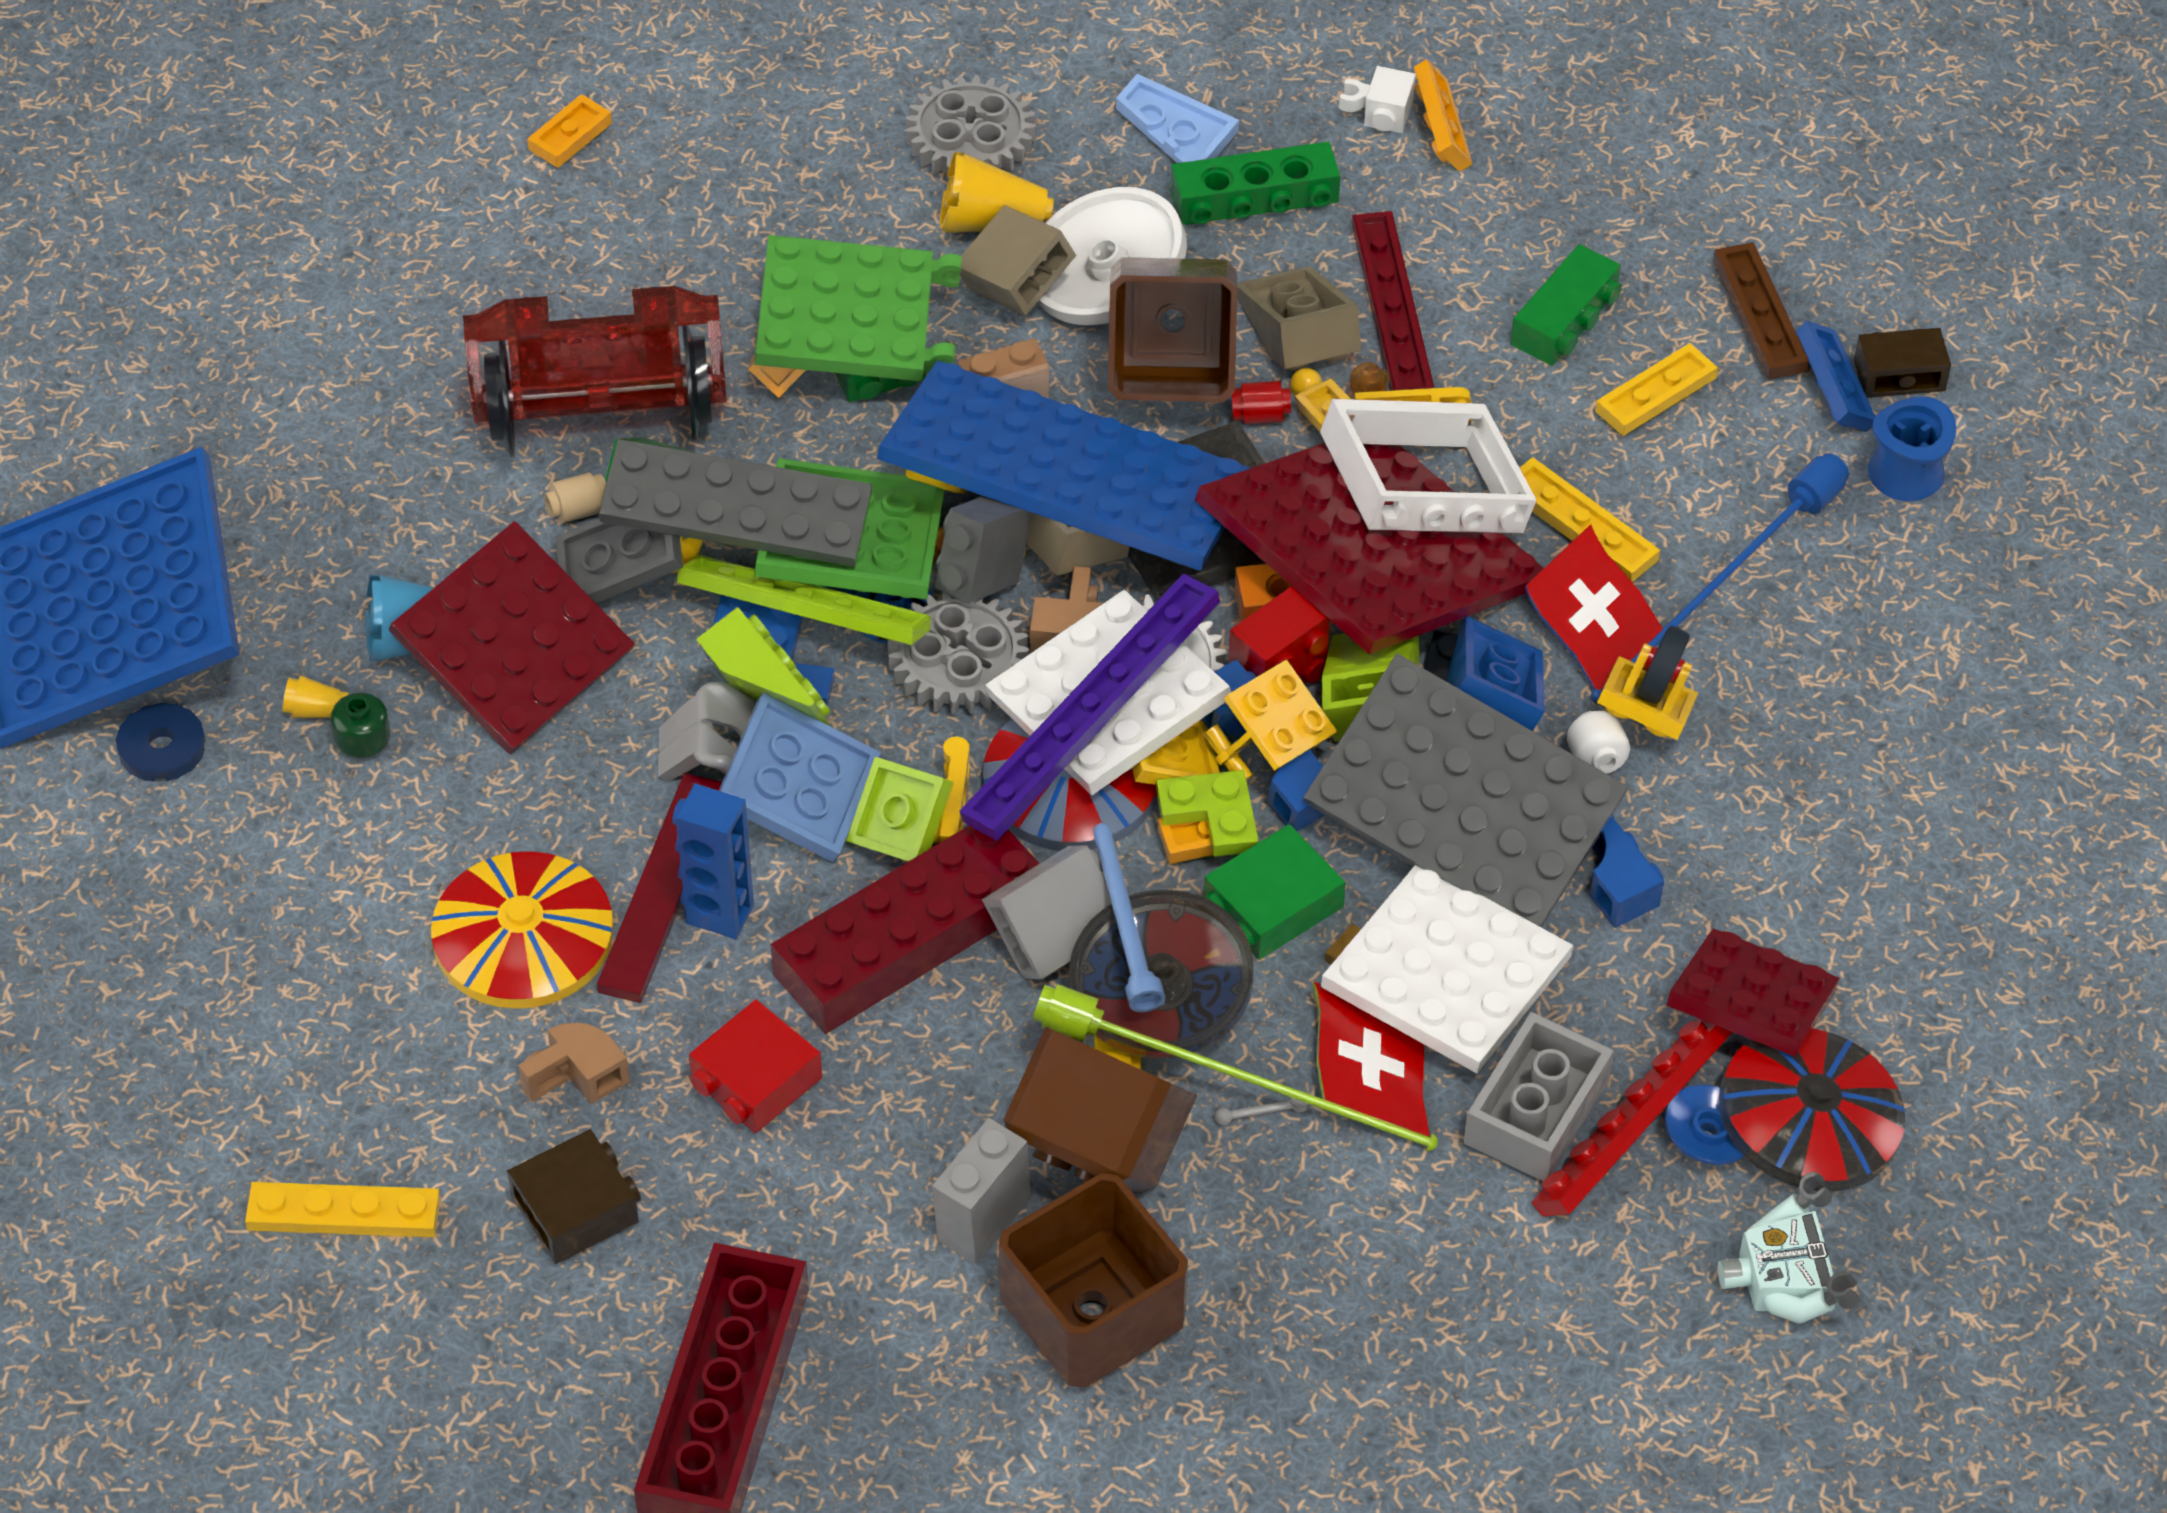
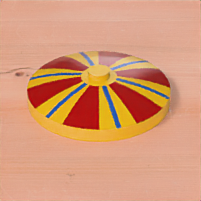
(522, 929)

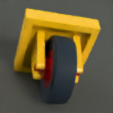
(1653, 686)

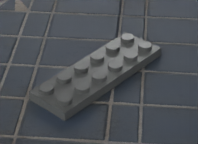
(736, 502)

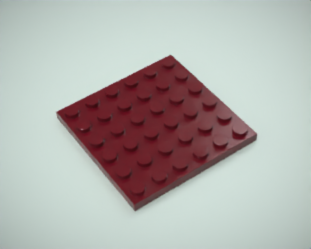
(1364, 580)

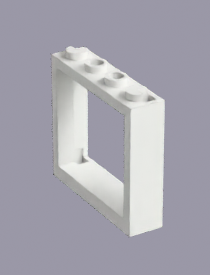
(1427, 424)

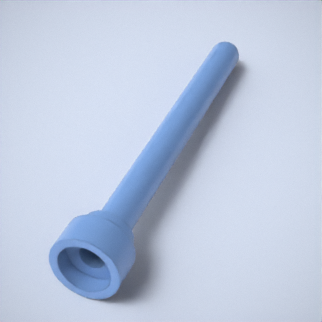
(1143, 987)

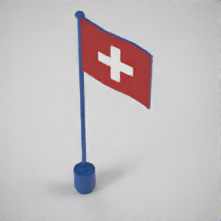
(1604, 614)

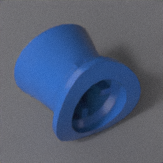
(1911, 448)

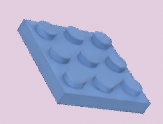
(799, 776)

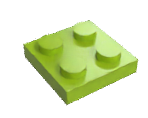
(899, 810)

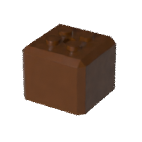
(1180, 363)
(1097, 1113)
(1100, 1249)

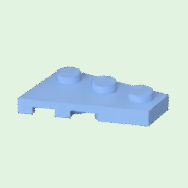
(1175, 121)

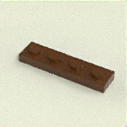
(1760, 310)

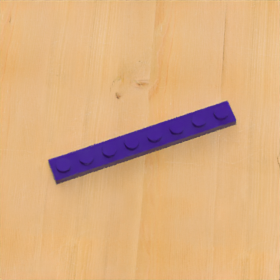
(1089, 707)

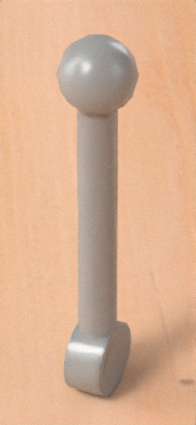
(1224, 1116)

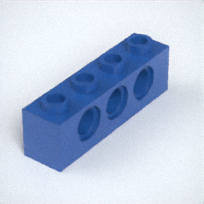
(714, 860)

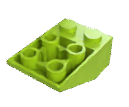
(757, 665)
(1353, 674)

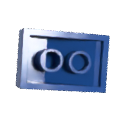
(1499, 672)

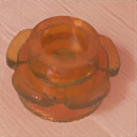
(1368, 378)

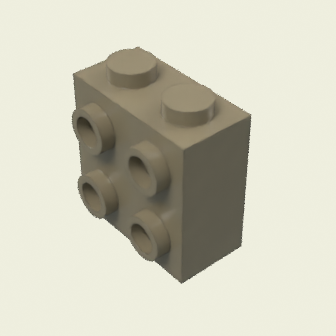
(1015, 260)

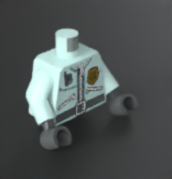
(1788, 1261)

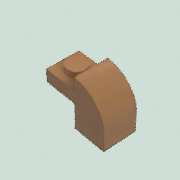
(1055, 615)
(575, 1054)

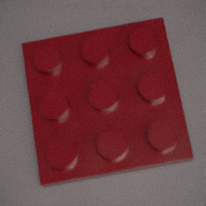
(1753, 991)

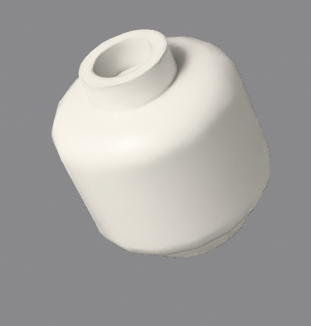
(1599, 740)

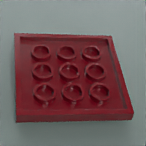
(511, 637)

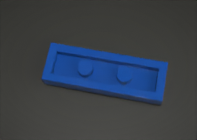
(1836, 376)

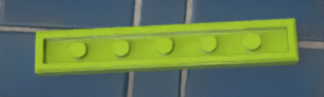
(805, 600)

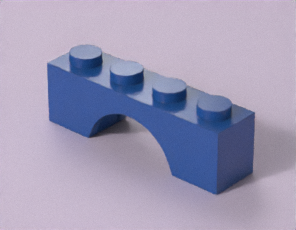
(1292, 779)
(1624, 880)

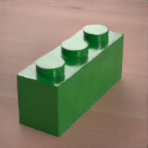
(1566, 305)

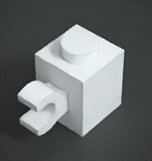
(1385, 100)

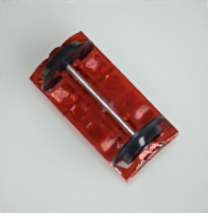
(594, 361)

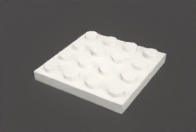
(1162, 708)
(1447, 967)

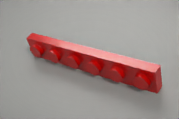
(1623, 1125)

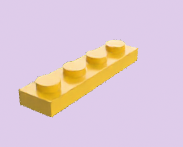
(1573, 512)
(343, 1209)

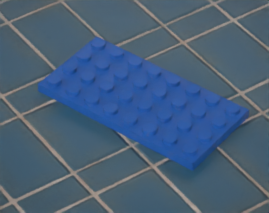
(1059, 463)

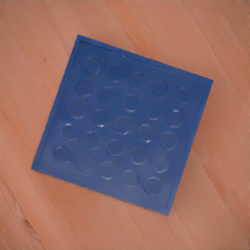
(112, 596)

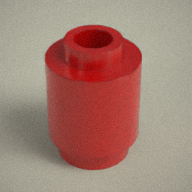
(1261, 402)

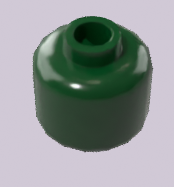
(360, 725)

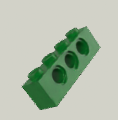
(1255, 183)

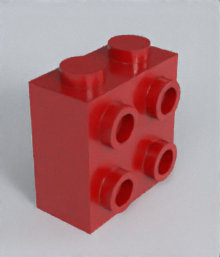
(754, 1066)

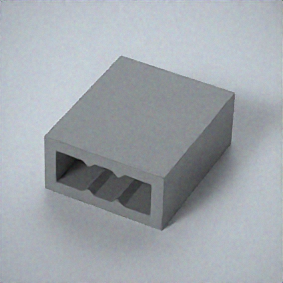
(1049, 909)
(982, 1191)

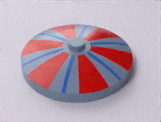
(1066, 810)

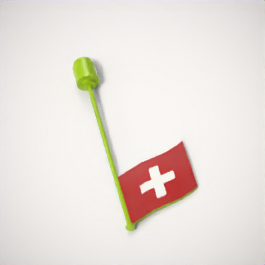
(1362, 1062)

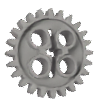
(971, 121)
(959, 653)

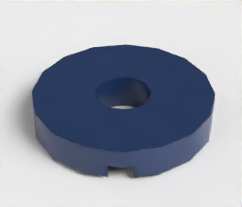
(154, 722)

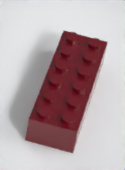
(897, 926)
(723, 1383)

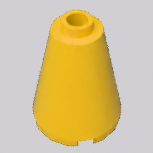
(979, 192)

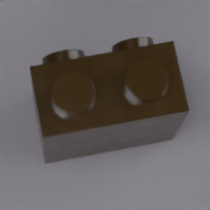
(574, 1195)

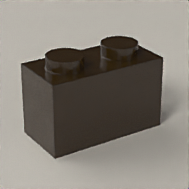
(1902, 362)

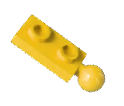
(1314, 395)

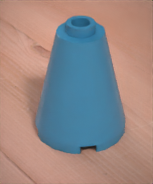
(389, 601)

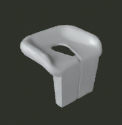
(689, 735)

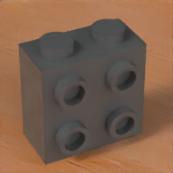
(982, 548)

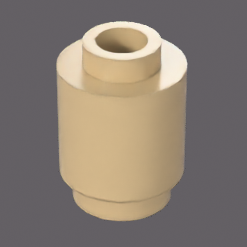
(575, 497)

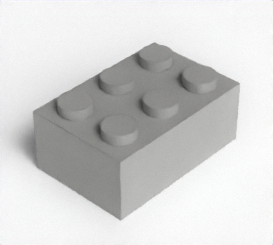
(1538, 1096)

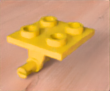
(1277, 717)

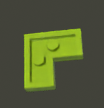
(1214, 798)

